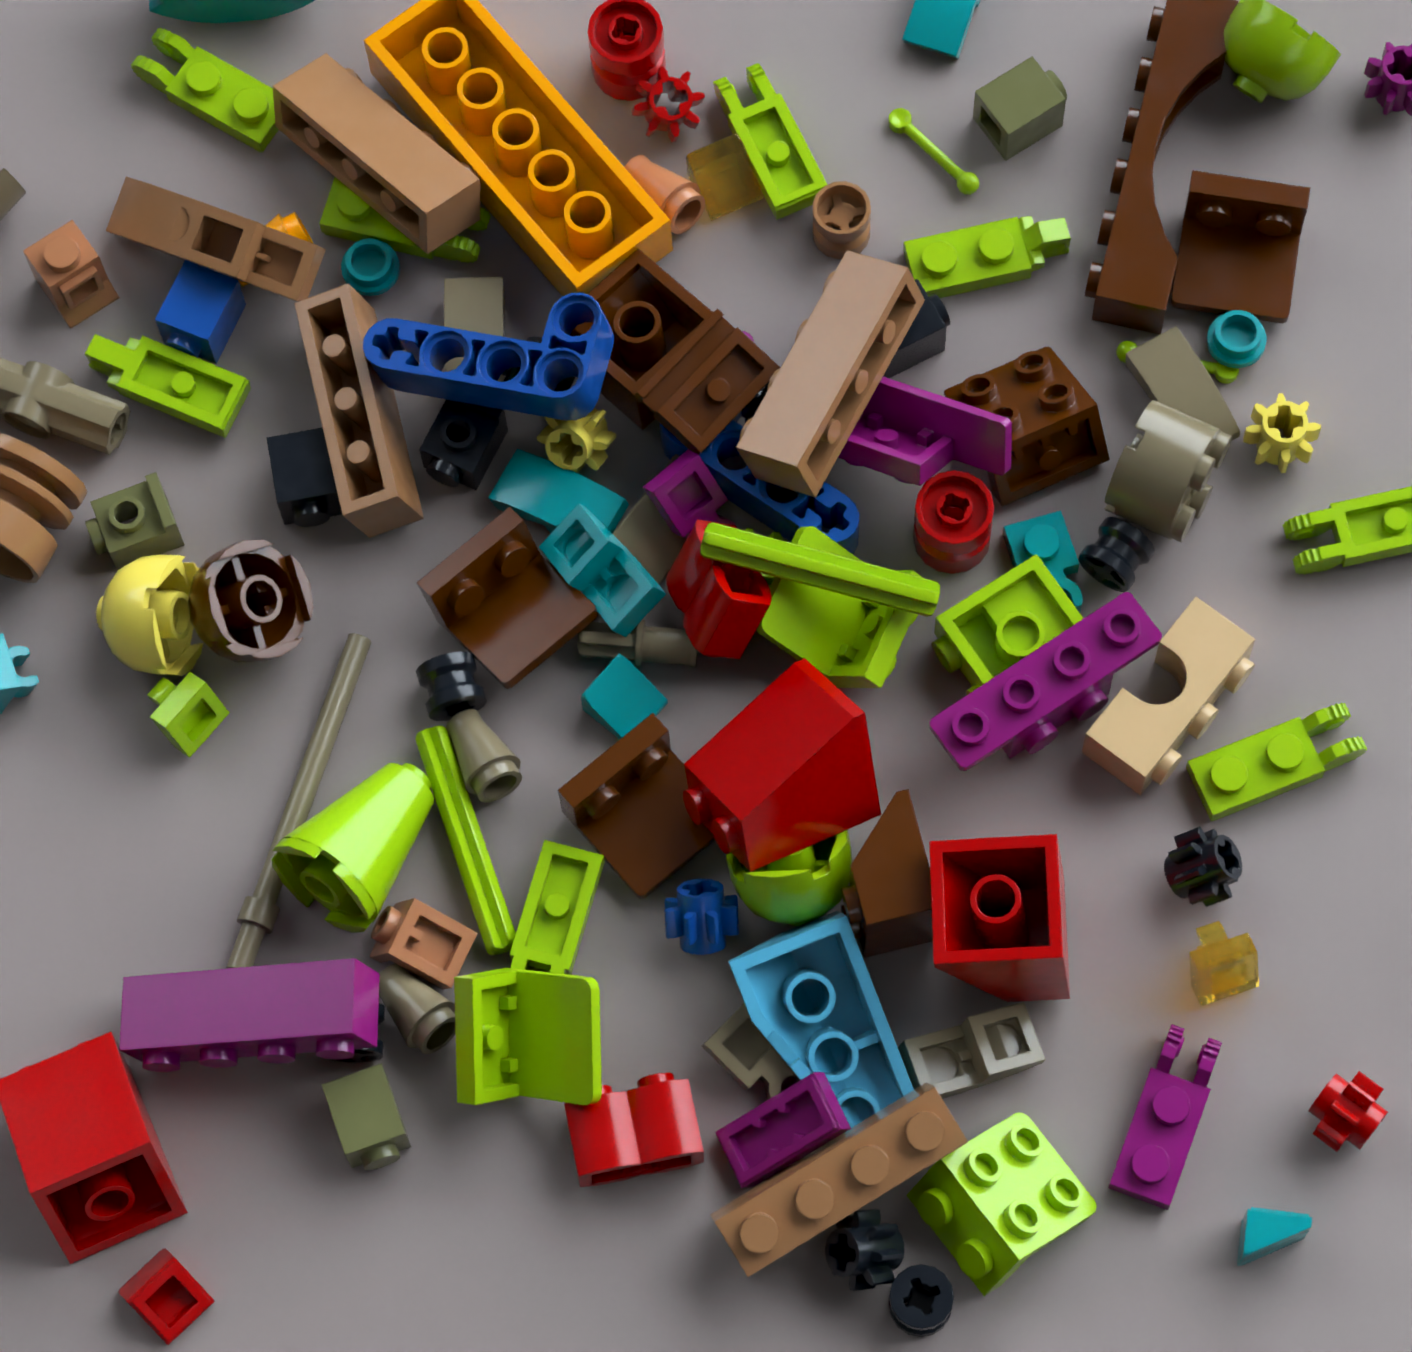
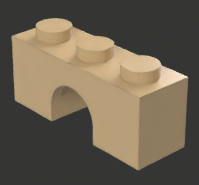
(1140, 738)

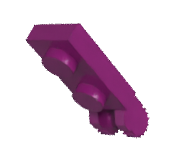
(1164, 1125)

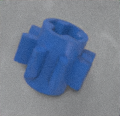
(701, 916)

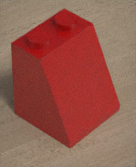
(784, 771)
(1001, 915)
(89, 1148)

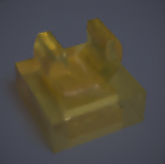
(1222, 964)

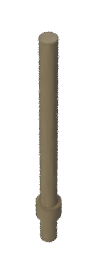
(260, 910)

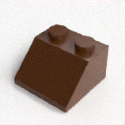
(649, 324)
(891, 884)

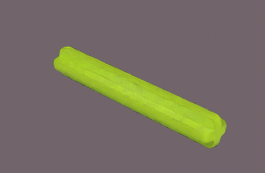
(820, 569)
(466, 840)

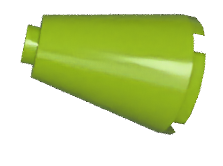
(356, 846)

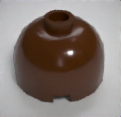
(250, 602)

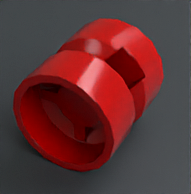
(625, 46)
(944, 533)

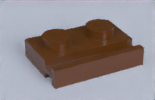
(707, 382)

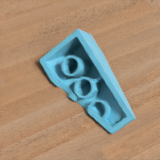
(823, 1013)

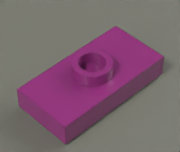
(782, 1130)

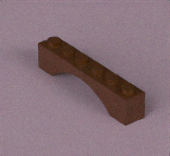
(1139, 260)

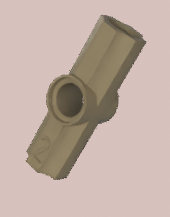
(48, 402)

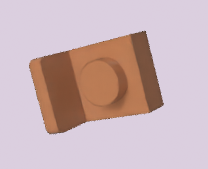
(422, 941)

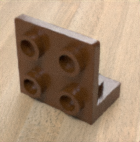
(1239, 246)
(1052, 421)
(505, 600)
(635, 809)

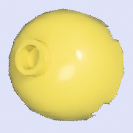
(149, 615)

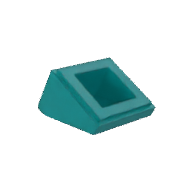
(621, 697)
(1269, 1231)

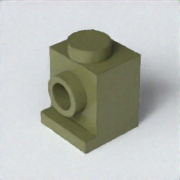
(148, 535)

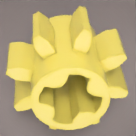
(1267, 437)
(577, 441)

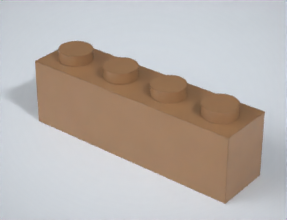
(377, 152)
(830, 373)
(357, 414)
(838, 1178)

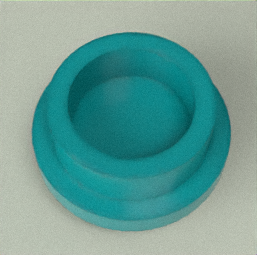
(370, 267)
(1236, 339)

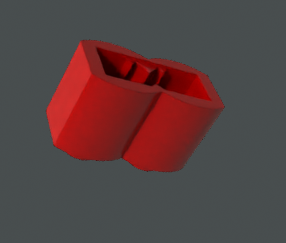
(718, 599)
(635, 1131)

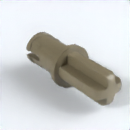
(640, 645)

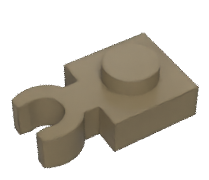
(748, 1054)

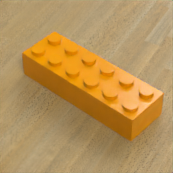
(531, 150)

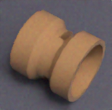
(841, 206)

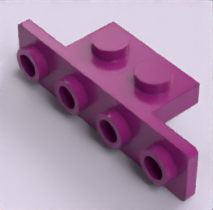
(920, 432)
(1047, 686)

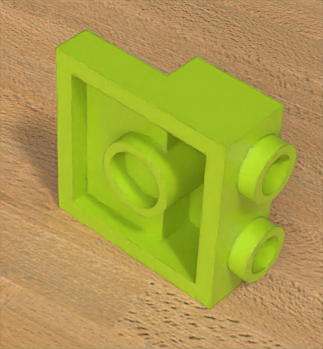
(1003, 622)

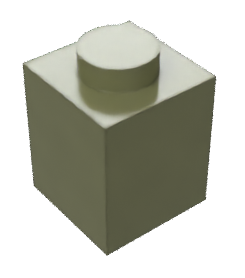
(1020, 107)
(367, 1118)

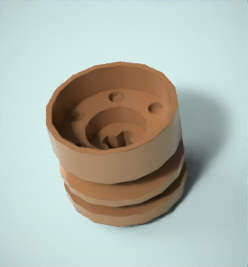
(32, 495)

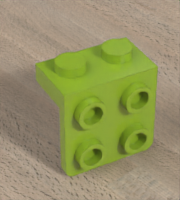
(838, 634)
(527, 1036)
(1001, 1200)

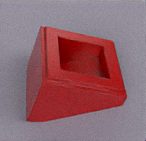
(166, 1296)

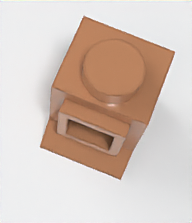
(70, 274)

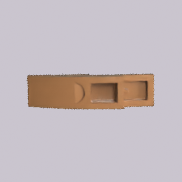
(215, 239)

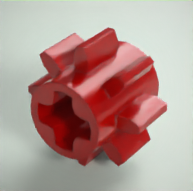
(677, 92)
(1348, 1111)

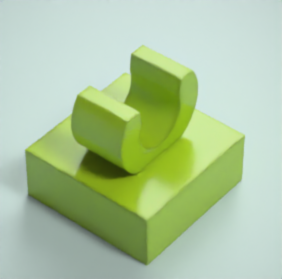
(186, 712)

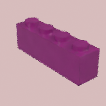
(250, 1013)

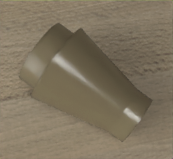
(483, 758)
(417, 1010)

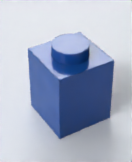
(200, 311)

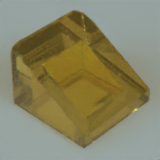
(724, 176)

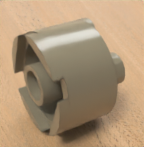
(1166, 471)

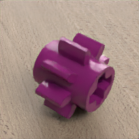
(1391, 79)

